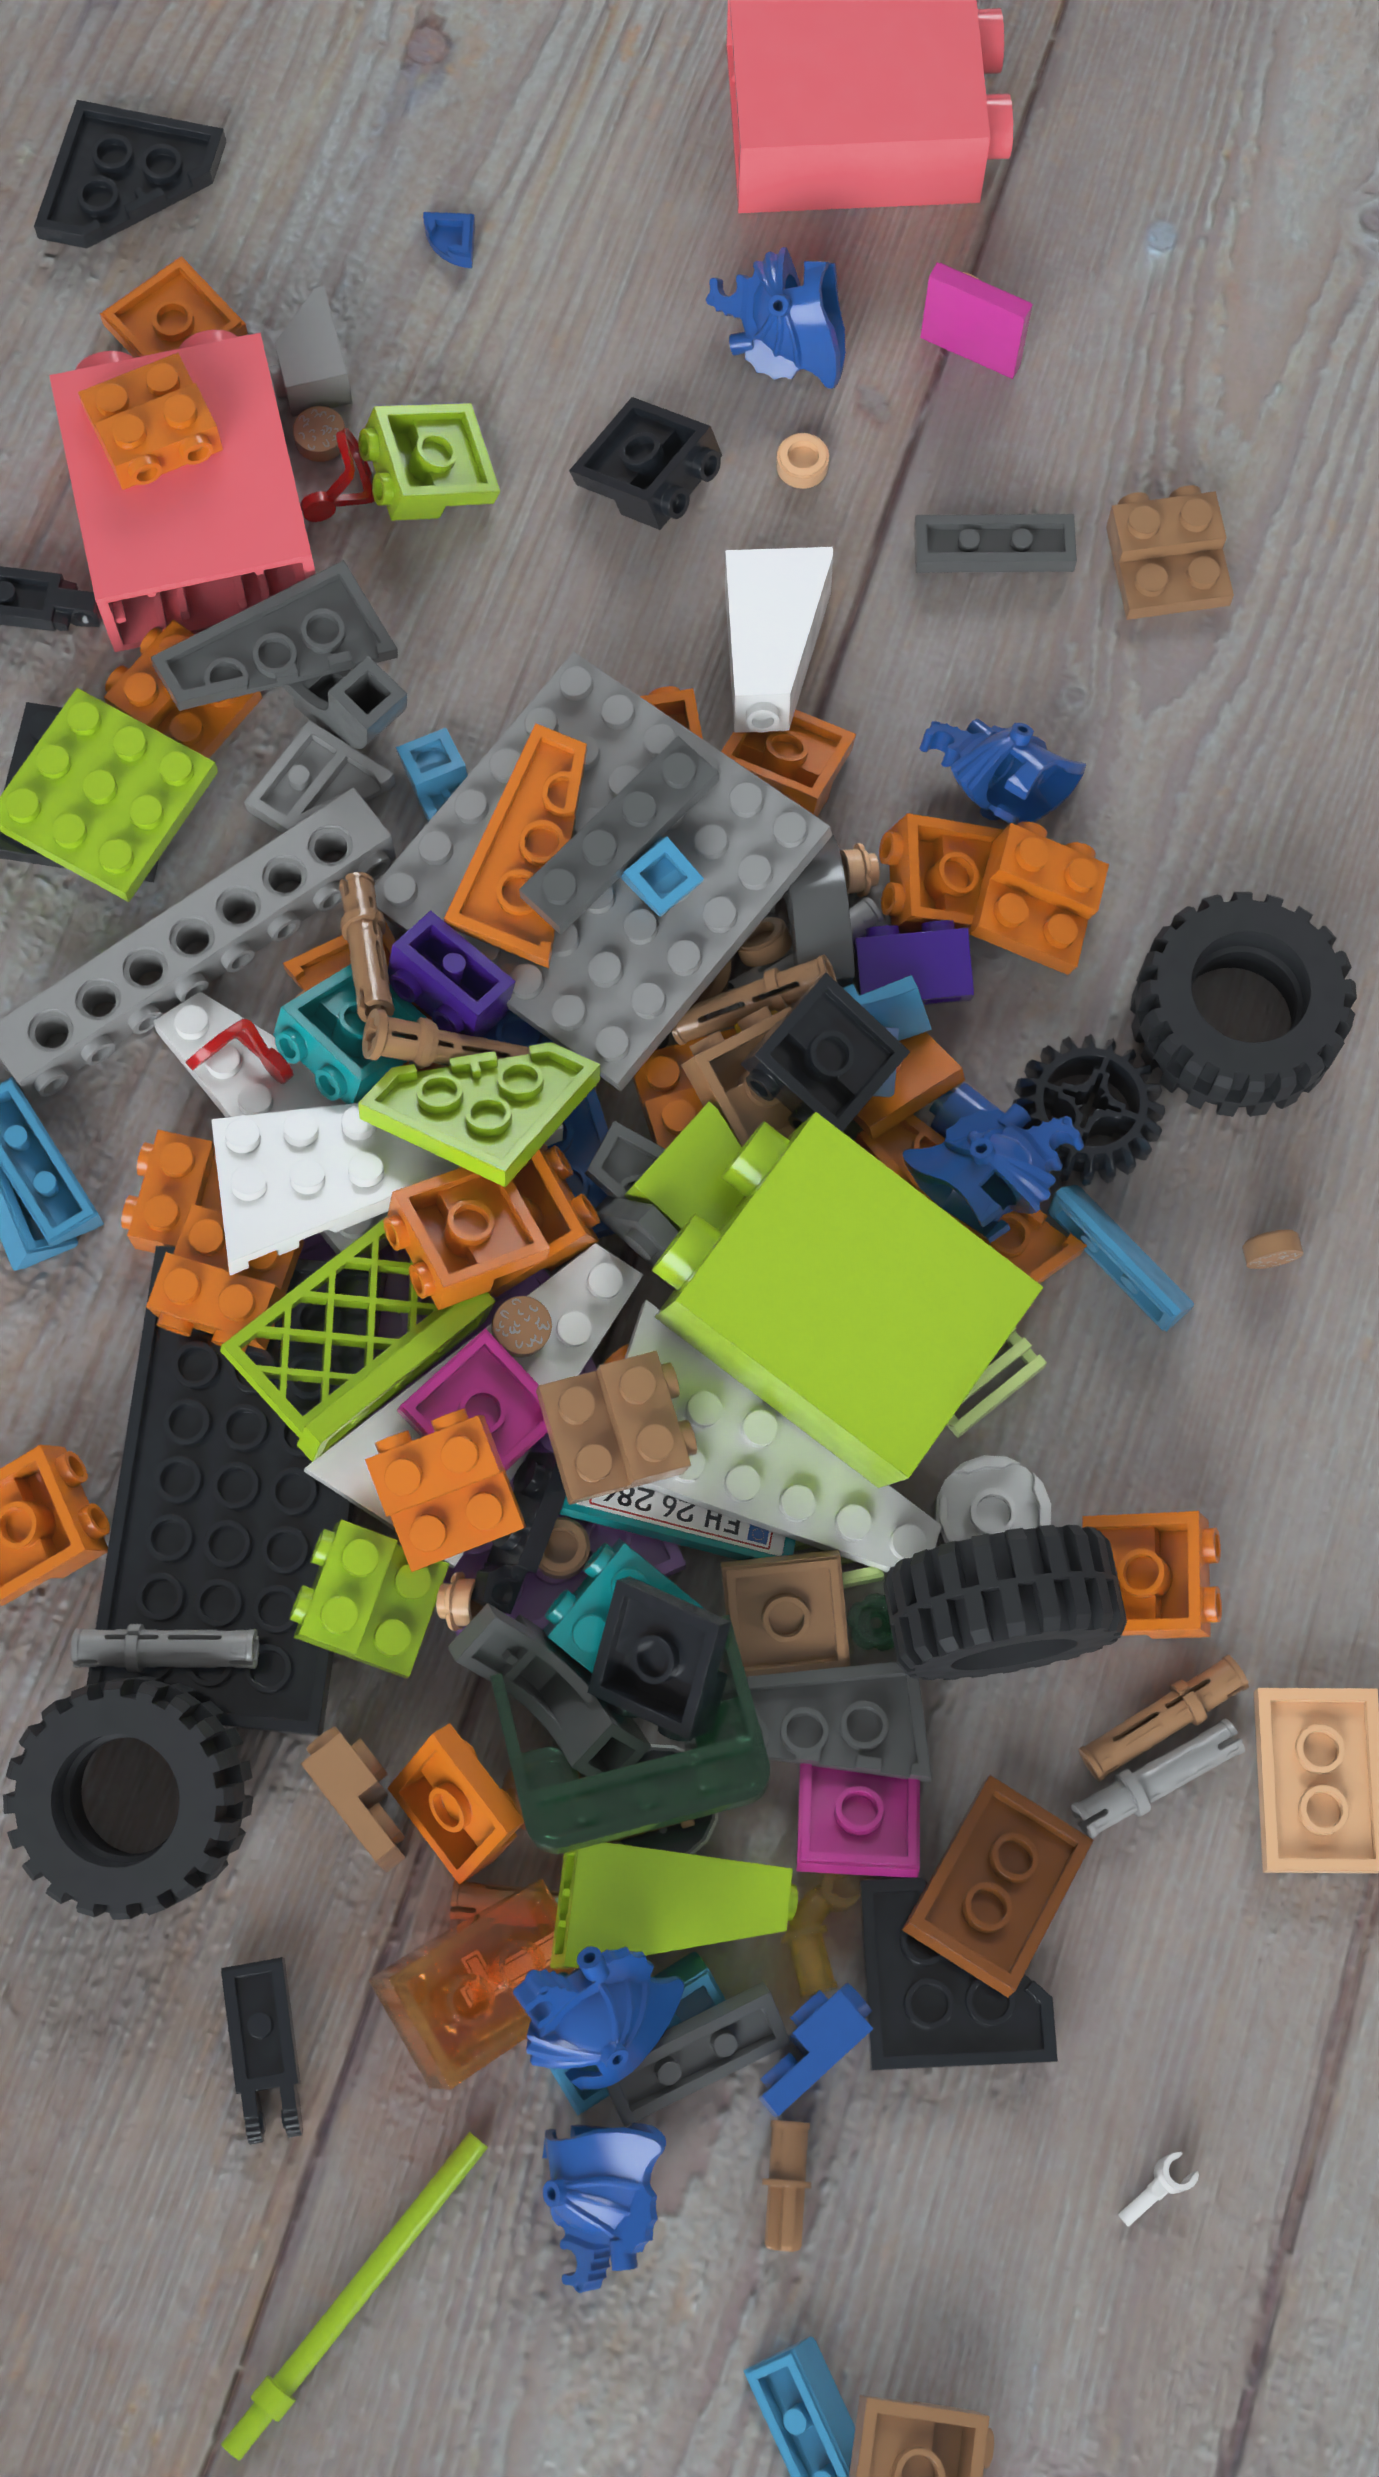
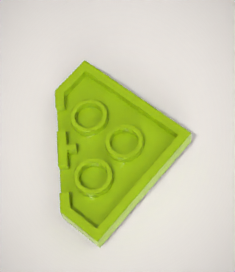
(483, 1108)

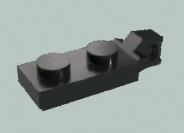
(44, 601)
(540, 1499)

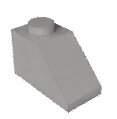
(311, 359)

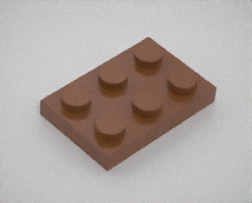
(998, 1886)

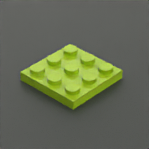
(103, 794)

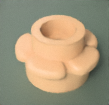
(860, 870)
(455, 1601)

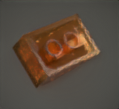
(456, 1991)

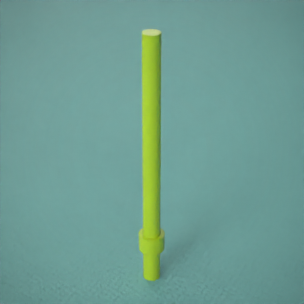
(275, 2394)

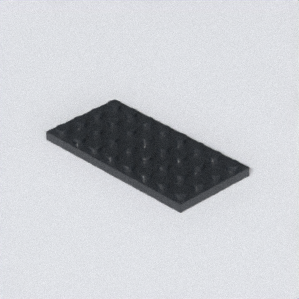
(220, 1514)

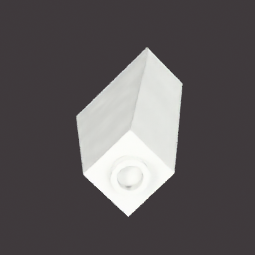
(773, 626)

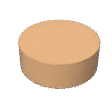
(802, 460)

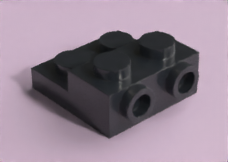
(649, 462)
(824, 1057)
(661, 1660)

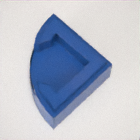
(451, 236)

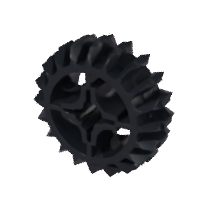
(1110, 1117)

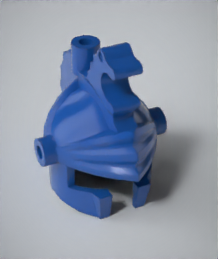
(785, 322)
(1005, 769)
(992, 1167)
(597, 2015)
(602, 2196)

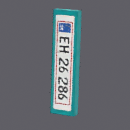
(679, 1522)

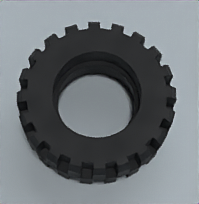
(1271, 944)
(1004, 1602)
(52, 1810)

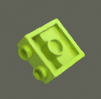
(427, 459)
(367, 1599)

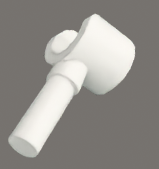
(1157, 2189)

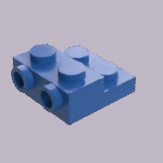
(823, 2036)

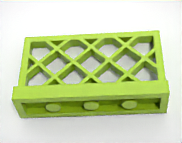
(380, 1378)

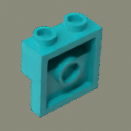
(327, 1037)
(580, 1616)

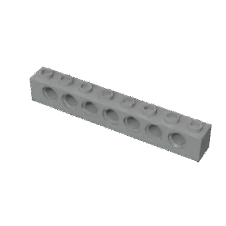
(204, 915)

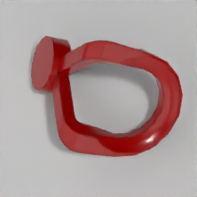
(321, 504)
(250, 1037)

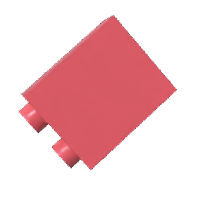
(864, 102)
(204, 533)

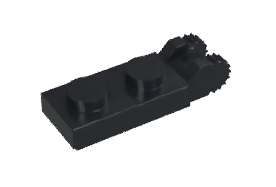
(262, 2042)

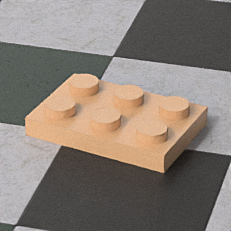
(1318, 1779)

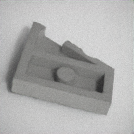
(311, 775)

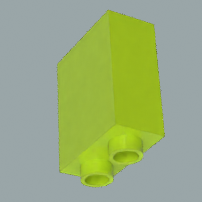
(842, 1297)

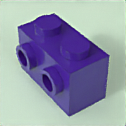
(934, 957)
(449, 978)

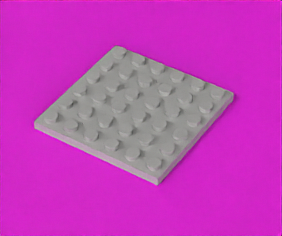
(619, 968)

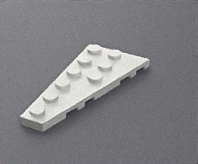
(582, 1307)
(771, 1471)

